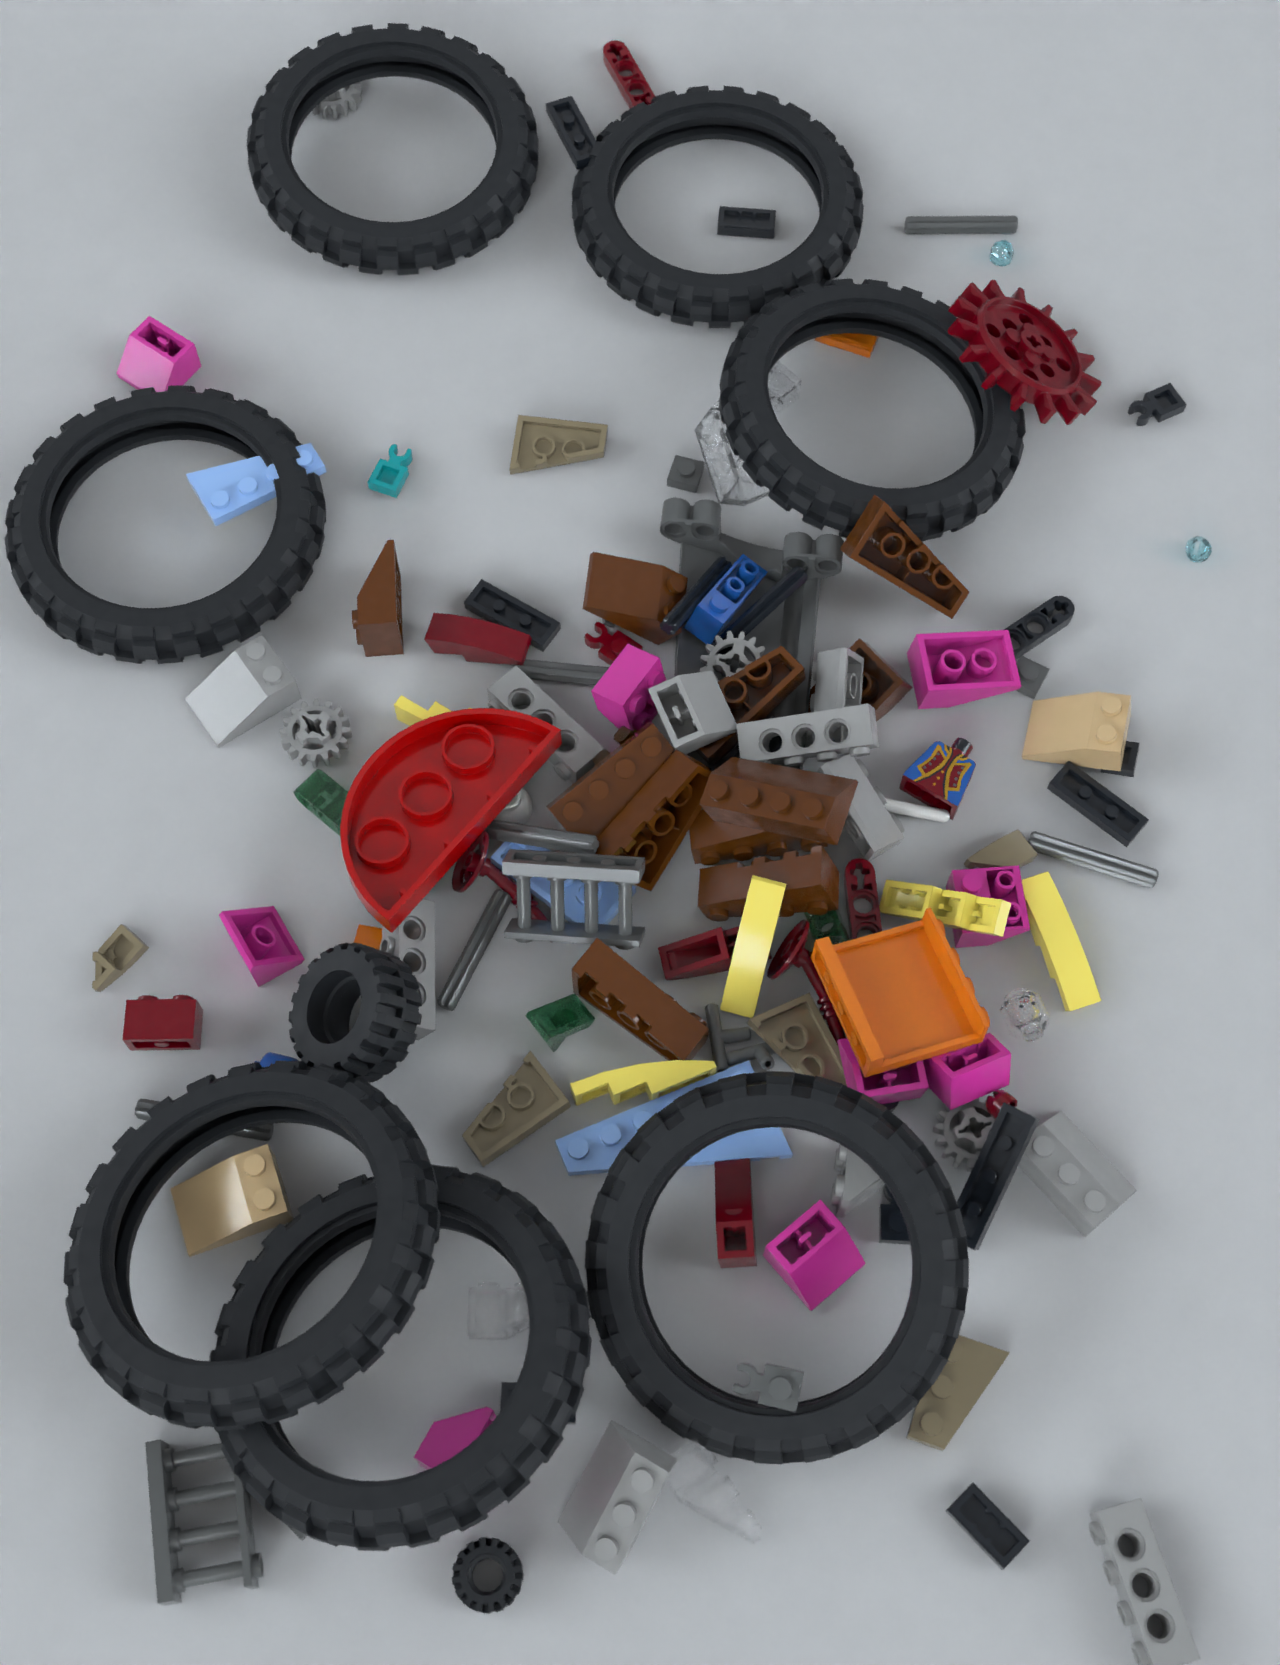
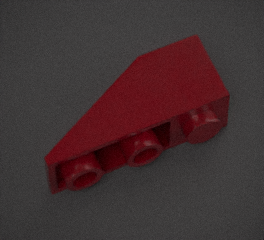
(734, 1214)

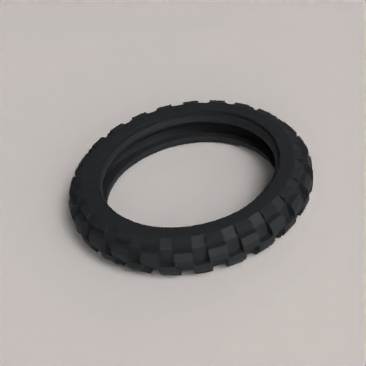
(392, 53)
(726, 116)
(811, 489)
(183, 629)
(331, 1351)
(643, 1356)
(496, 1463)

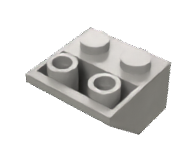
(693, 710)
(855, 1182)

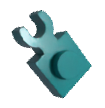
(391, 474)

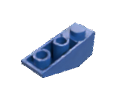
(725, 599)

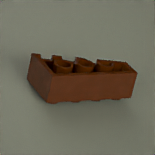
(895, 553)
(755, 694)
(612, 783)
(658, 816)
(720, 841)
(809, 881)
(637, 1004)

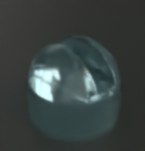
(997, 253)
(1204, 549)

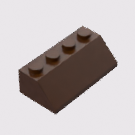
(779, 799)

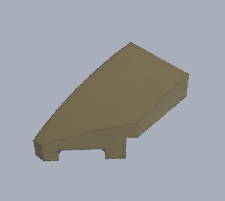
(1006, 851)
(116, 956)

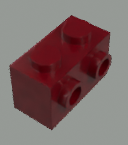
(163, 1023)

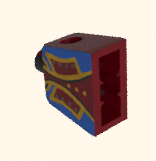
(940, 775)

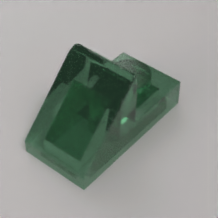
(560, 1020)

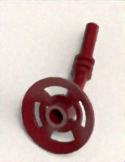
(480, 865)
(793, 953)

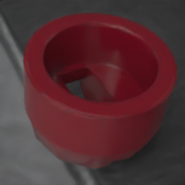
(994, 1104)

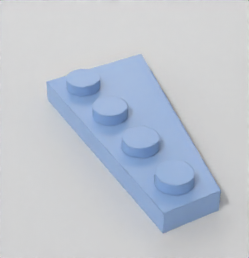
(244, 484)
(572, 889)

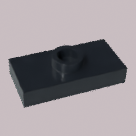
(746, 222)
(987, 1526)

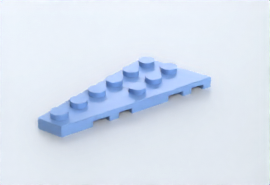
(597, 1146)

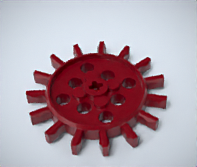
(1024, 352)

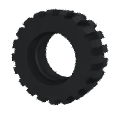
(385, 1016)

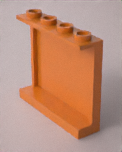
(900, 995)

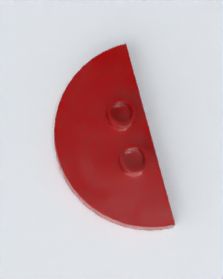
(431, 798)

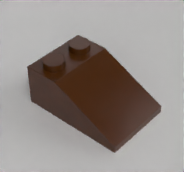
(633, 594)
(380, 607)
(881, 682)

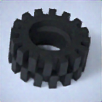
(463, 1575)

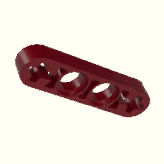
(626, 83)
(856, 920)

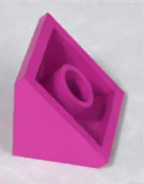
(262, 942)

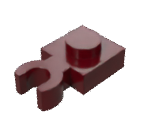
(609, 645)

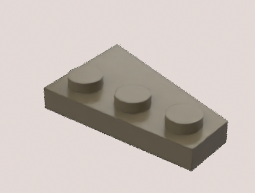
(555, 442)
(801, 1038)
(519, 1110)
(954, 1392)

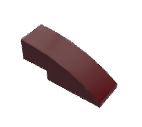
(477, 640)
(699, 954)

